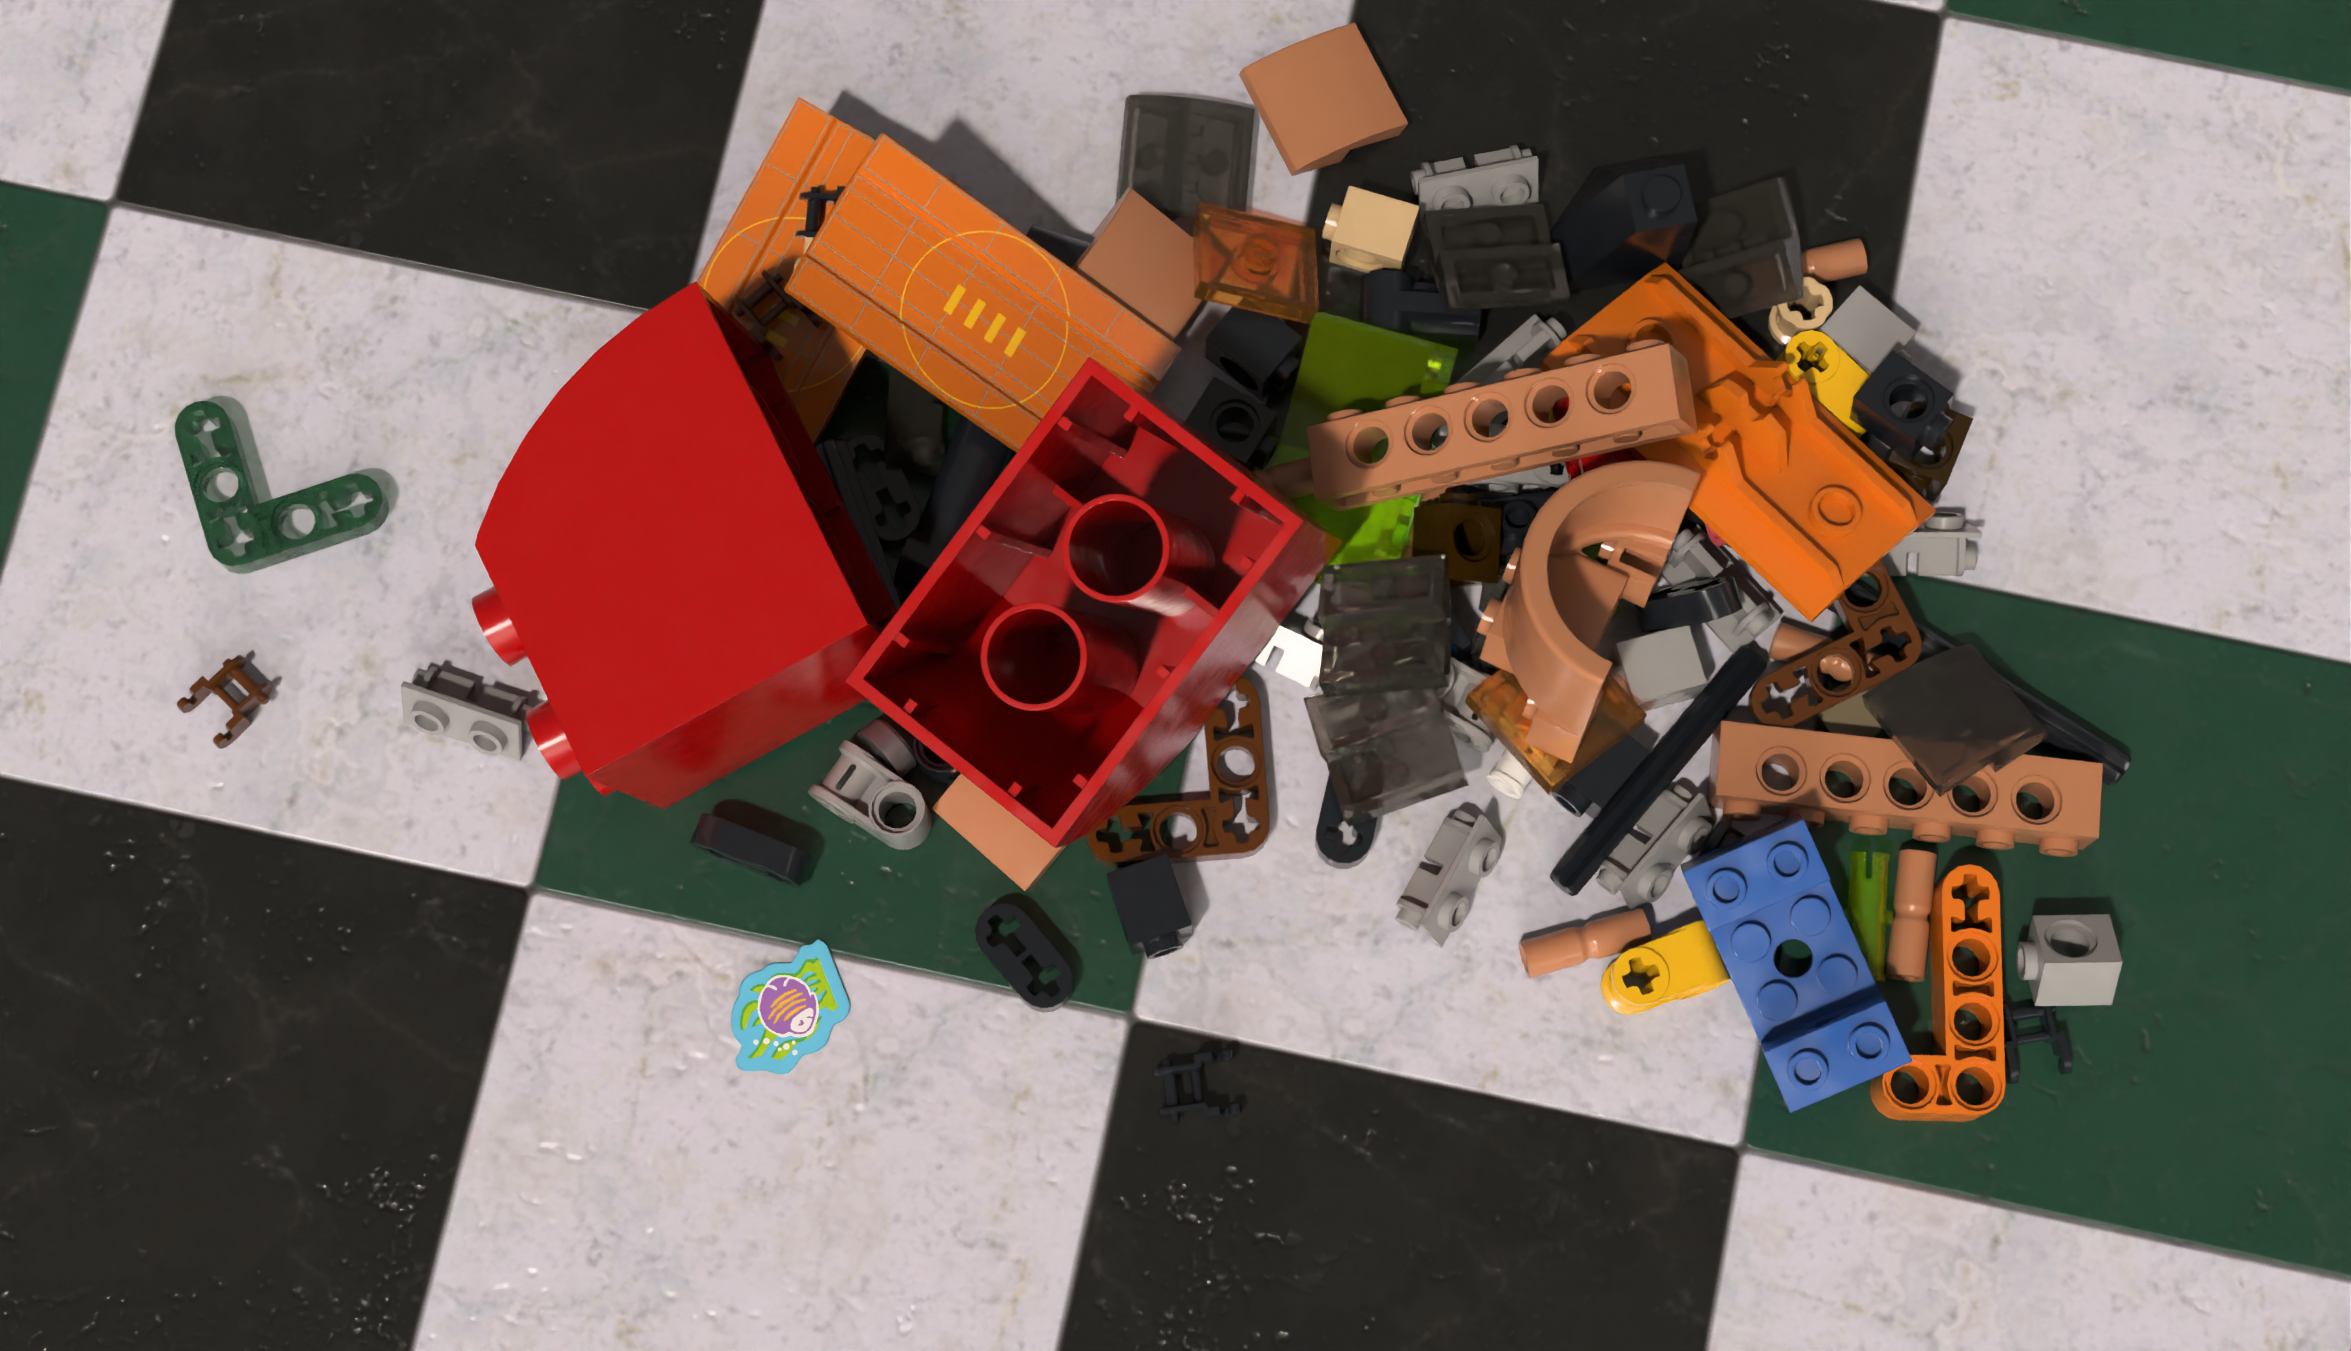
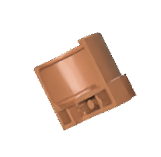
(1566, 599)

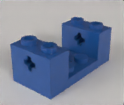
(1816, 1026)

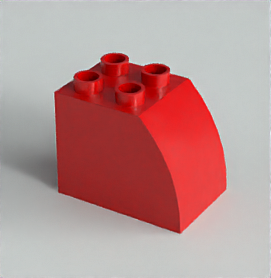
(676, 562)
(1092, 608)

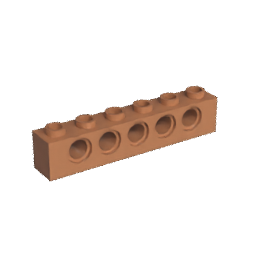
(1656, 411)
(2064, 788)

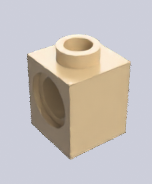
(1370, 231)

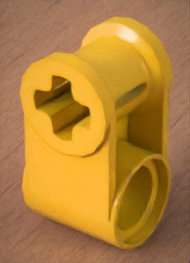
(1831, 379)
(1673, 966)

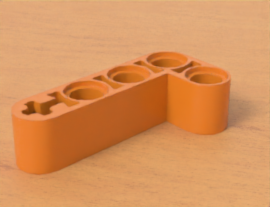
(1952, 992)

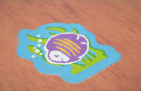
(788, 1010)

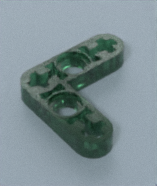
(265, 519)

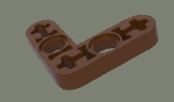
(1863, 627)
(1206, 814)

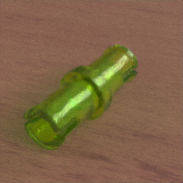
(1868, 908)

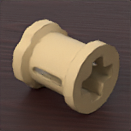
(1786, 323)

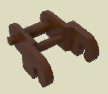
(760, 330)
(238, 723)

